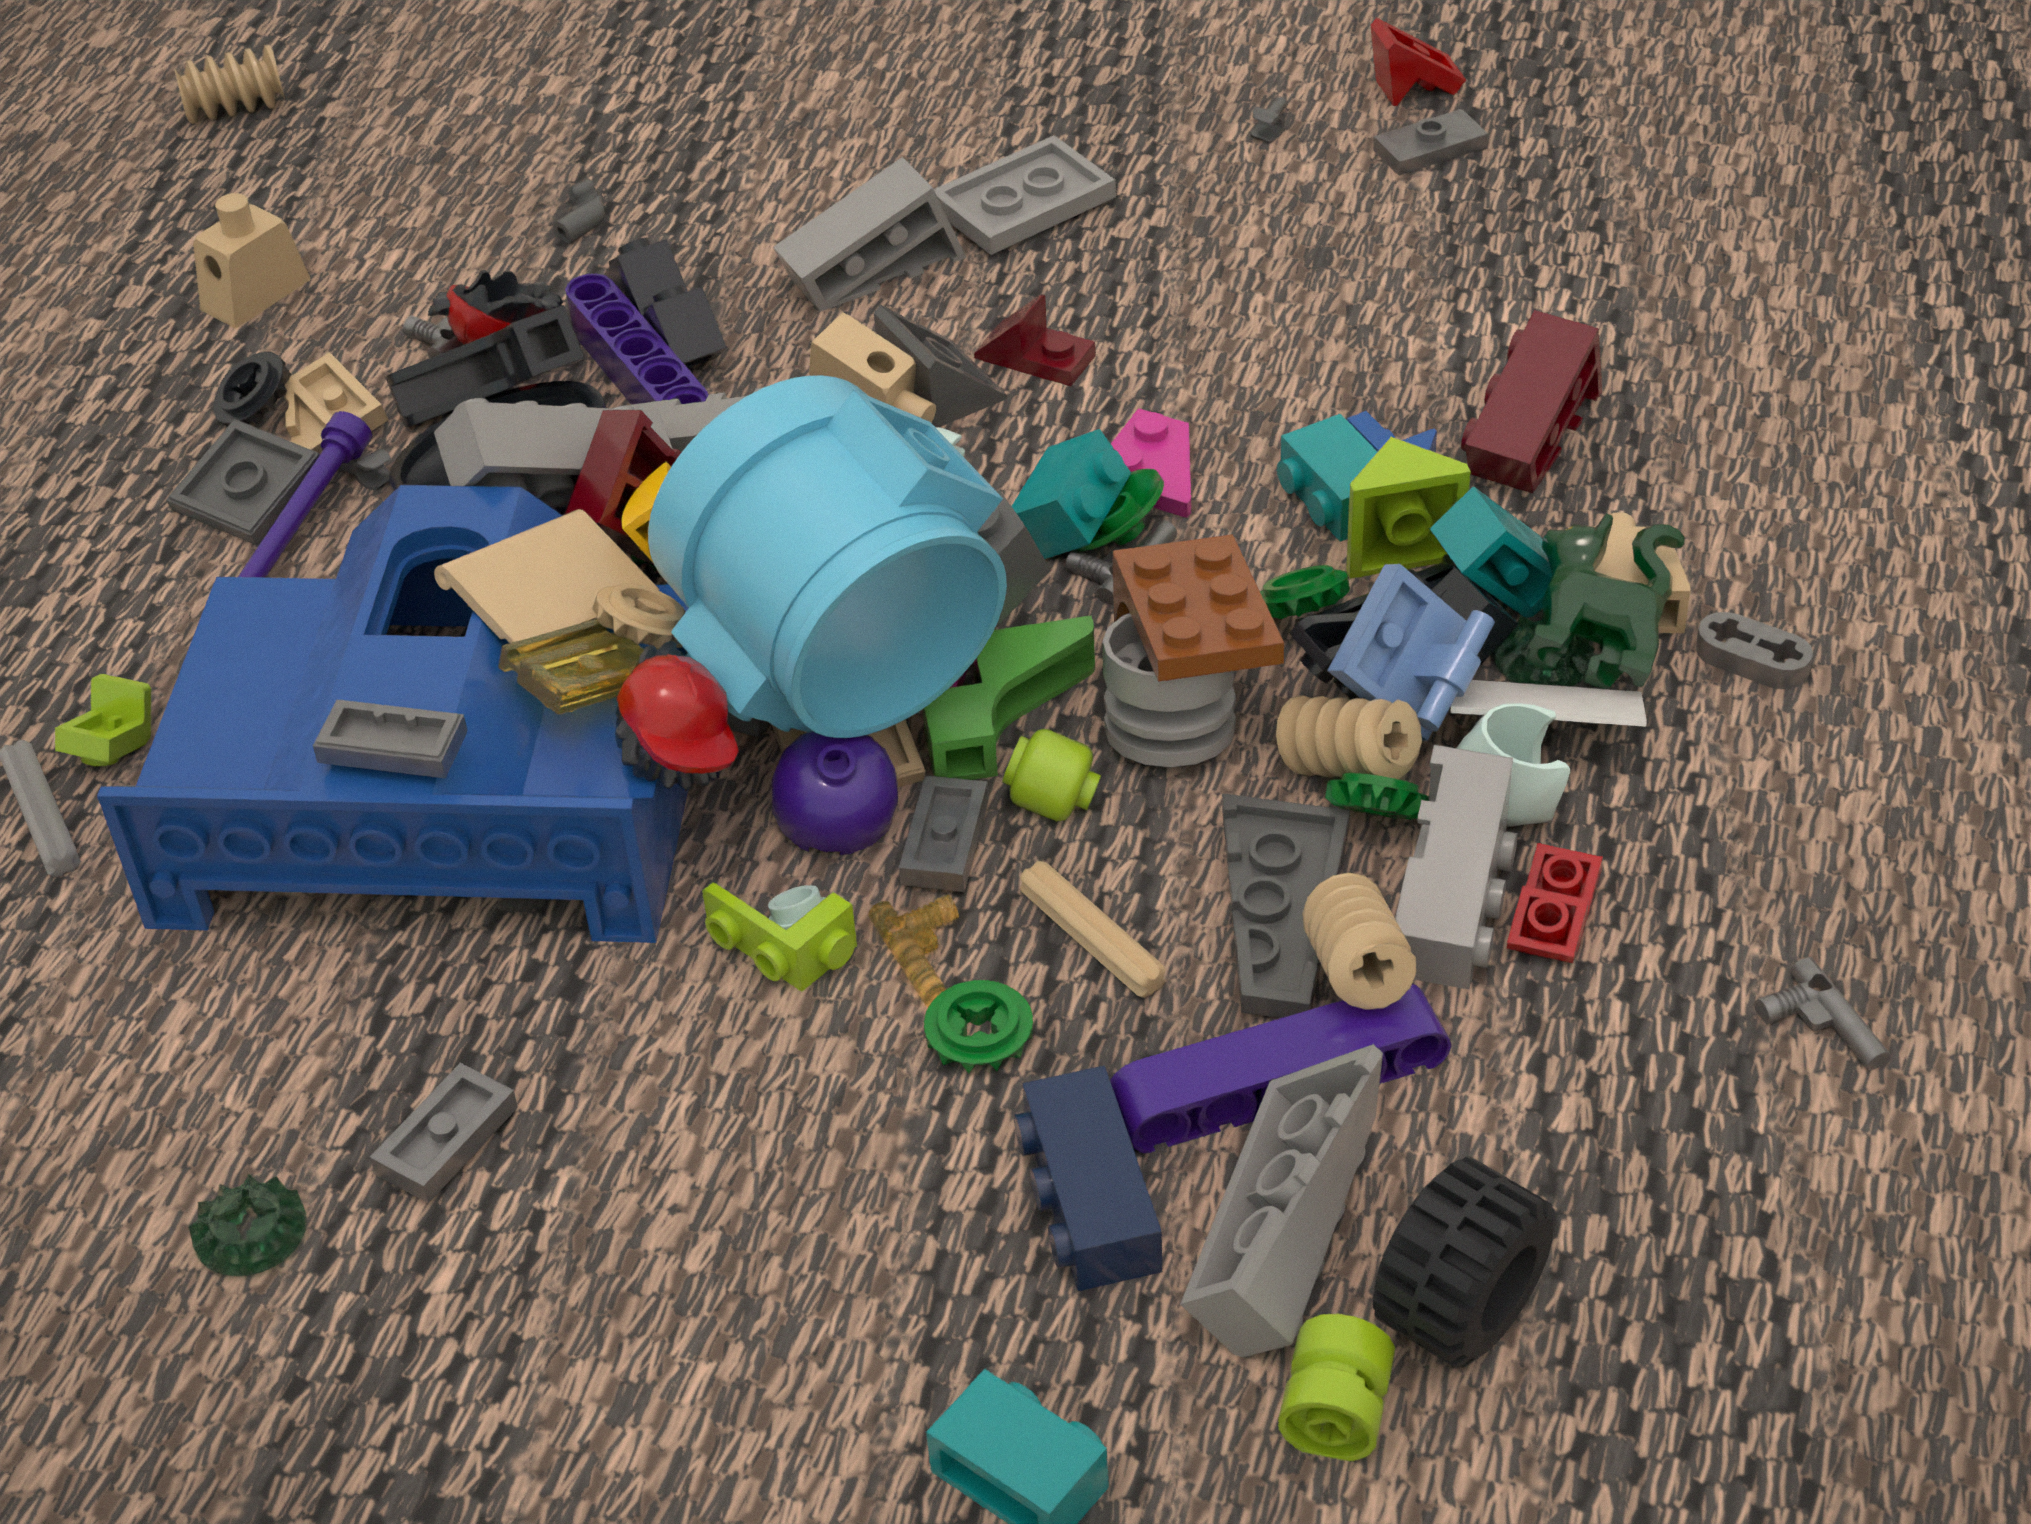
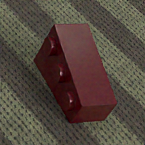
(1534, 401)
(616, 464)

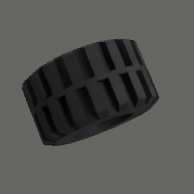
(1463, 1261)

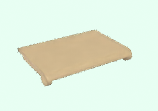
(540, 577)

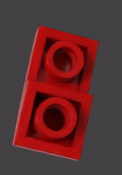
(1555, 903)

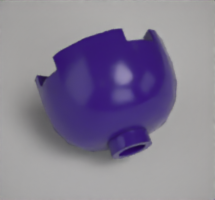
(834, 792)

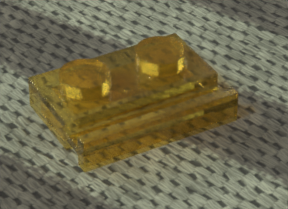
(572, 665)

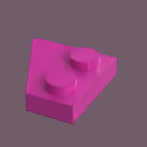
(1162, 445)

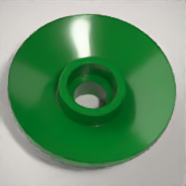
(1129, 509)

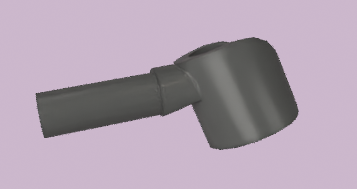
(1270, 121)
(369, 470)

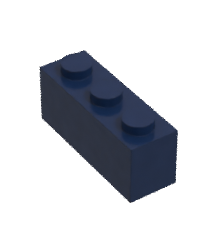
(1088, 1179)

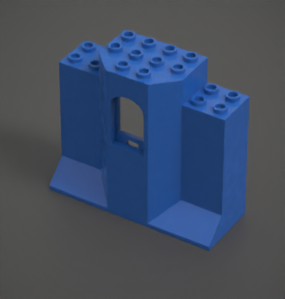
(522, 814)

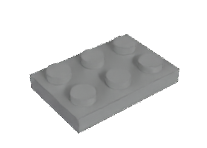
(1024, 194)

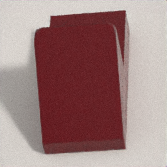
(1030, 347)

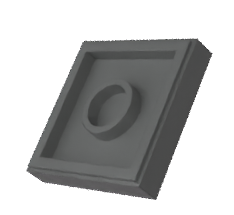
(243, 481)

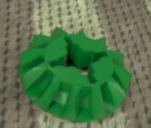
(1304, 590)
(1376, 795)
(976, 1003)

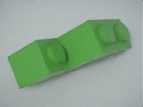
(1012, 677)

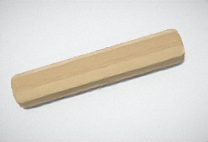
(1093, 929)

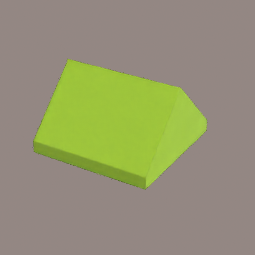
(1397, 504)

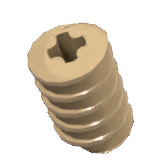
(229, 84)
(1348, 736)
(1358, 941)

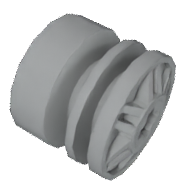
(1163, 720)

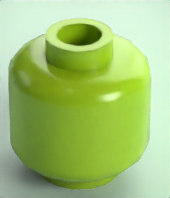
(1051, 775)

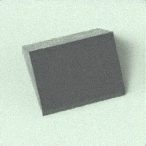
(942, 368)

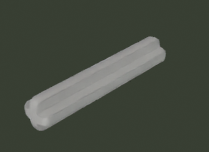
(39, 808)

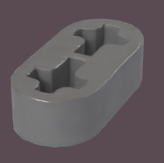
(1754, 650)

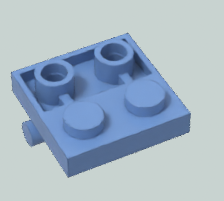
(1411, 648)

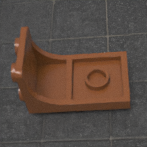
(1195, 607)

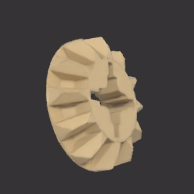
(638, 613)

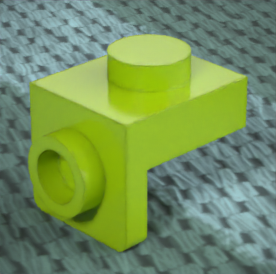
(113, 727)

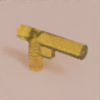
(915, 940)

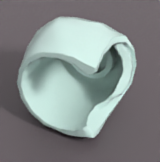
(1518, 733)

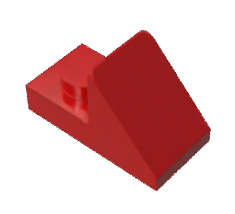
(1405, 60)

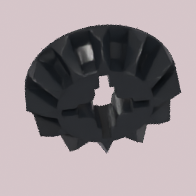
(251, 389)

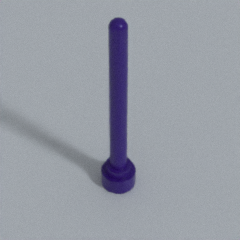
(342, 440)

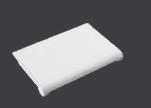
(1569, 703)

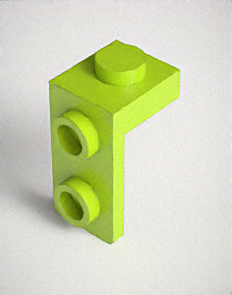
(798, 955)

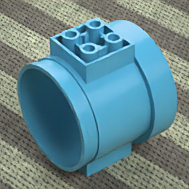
(827, 557)

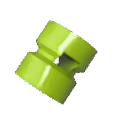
(1337, 1387)

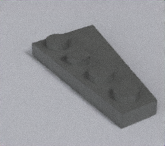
(1273, 864)

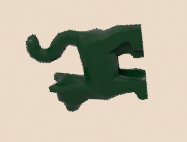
(1600, 607)

